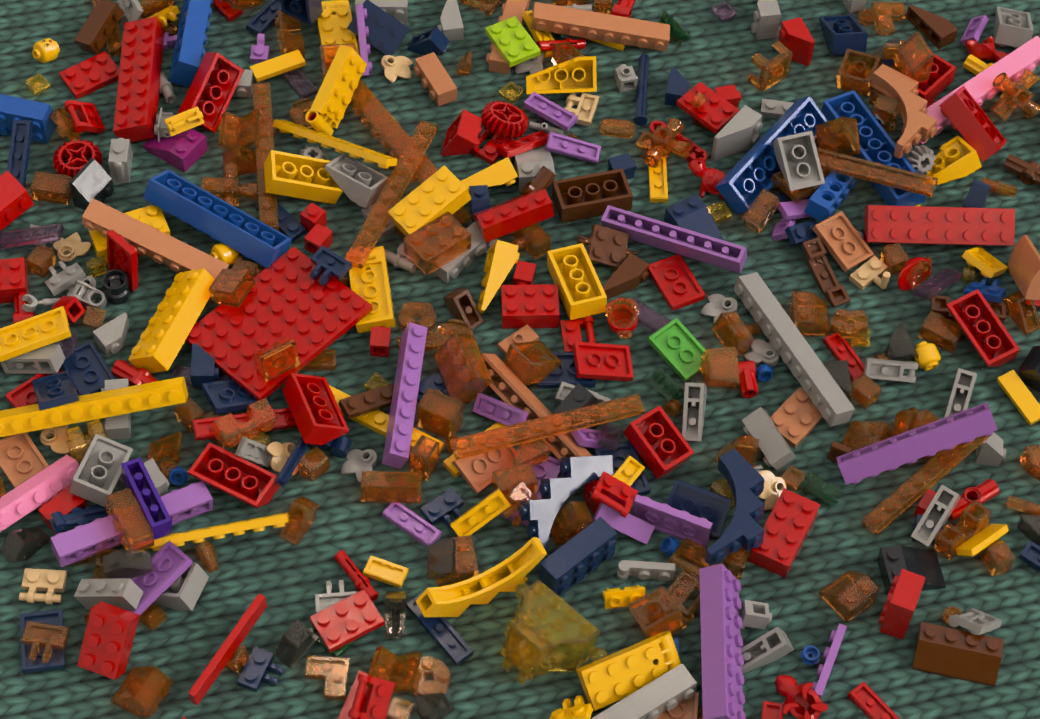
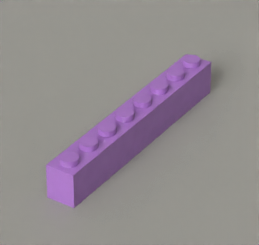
(676, 239)
(405, 396)
(917, 443)
(101, 535)

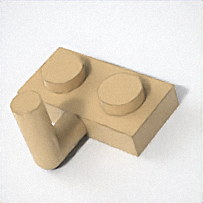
(870, 273)

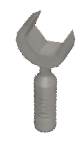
(33, 302)

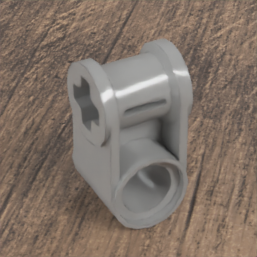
(86, 293)

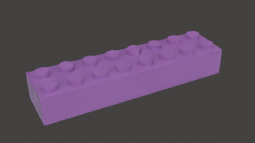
(721, 644)

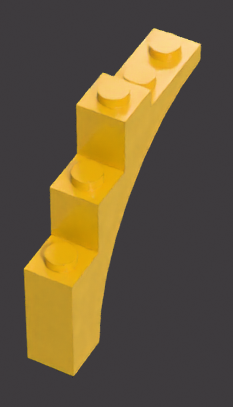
(482, 588)

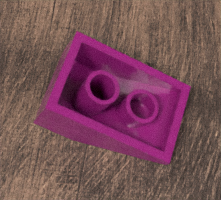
(179, 150)

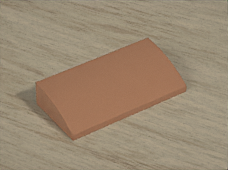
(1025, 268)

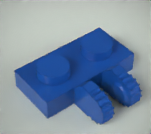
(990, 293)

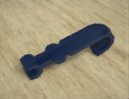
(77, 517)

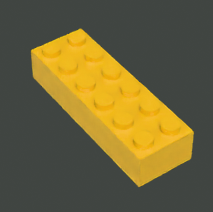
(172, 321)

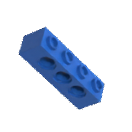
(829, 195)

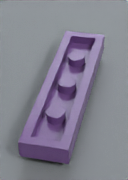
(363, 32)
(830, 655)

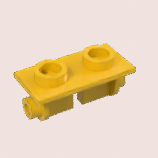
(184, 121)
(621, 598)

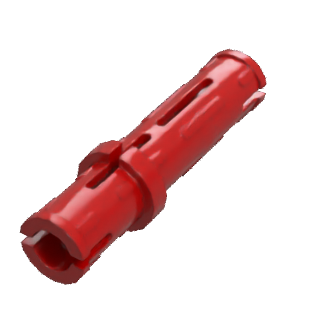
(548, 45)
(361, 582)

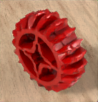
(504, 120)
(77, 156)

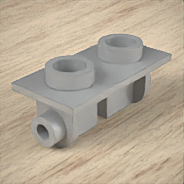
(160, 127)

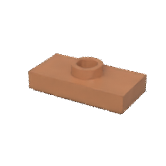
(524, 334)

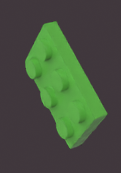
(678, 349)

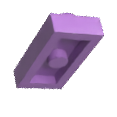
(974, 29)
(587, 437)

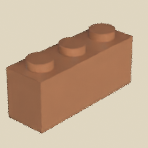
(435, 79)

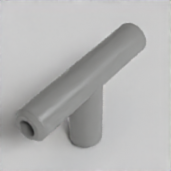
(545, 128)

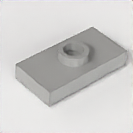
(253, 451)

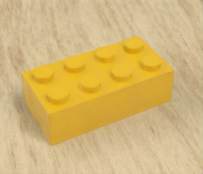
(299, 177)
(429, 200)
(149, 215)
(576, 281)

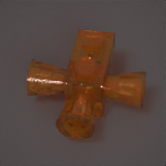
(1015, 95)
(663, 142)
(229, 187)

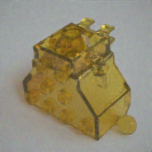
(547, 634)

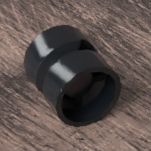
(116, 286)

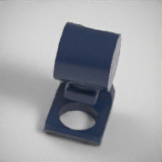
(338, 447)

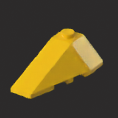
(567, 77)
(954, 161)
(494, 175)
(498, 263)

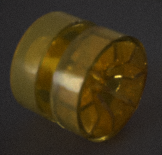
(78, 442)

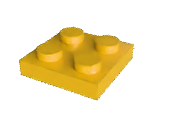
(985, 262)

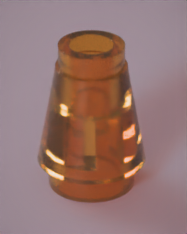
(206, 553)

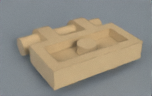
(586, 107)
(43, 580)

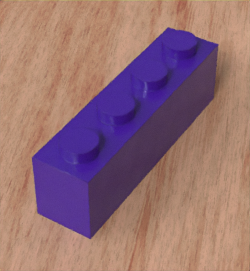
(138, 479)

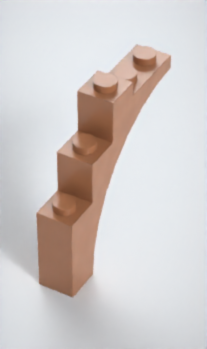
(912, 107)

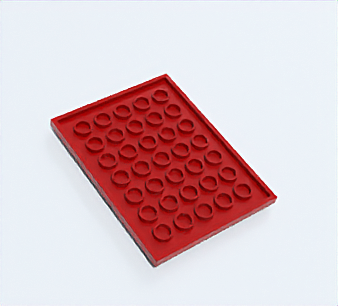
(278, 307)

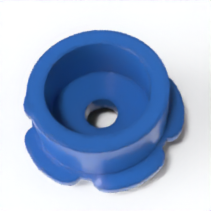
(764, 372)
(174, 479)
(669, 545)
(810, 650)

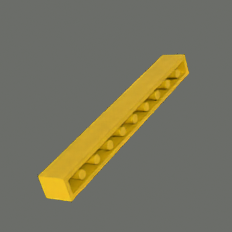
(95, 406)

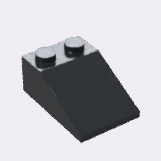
(916, 560)

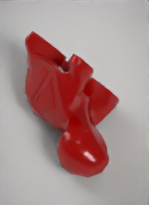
(984, 51)
(709, 176)
(801, 699)

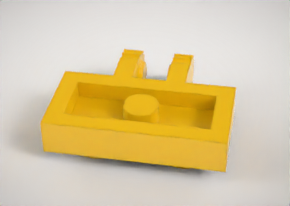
(167, 14)
(579, 711)

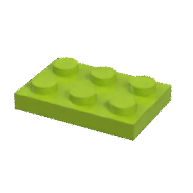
(512, 41)

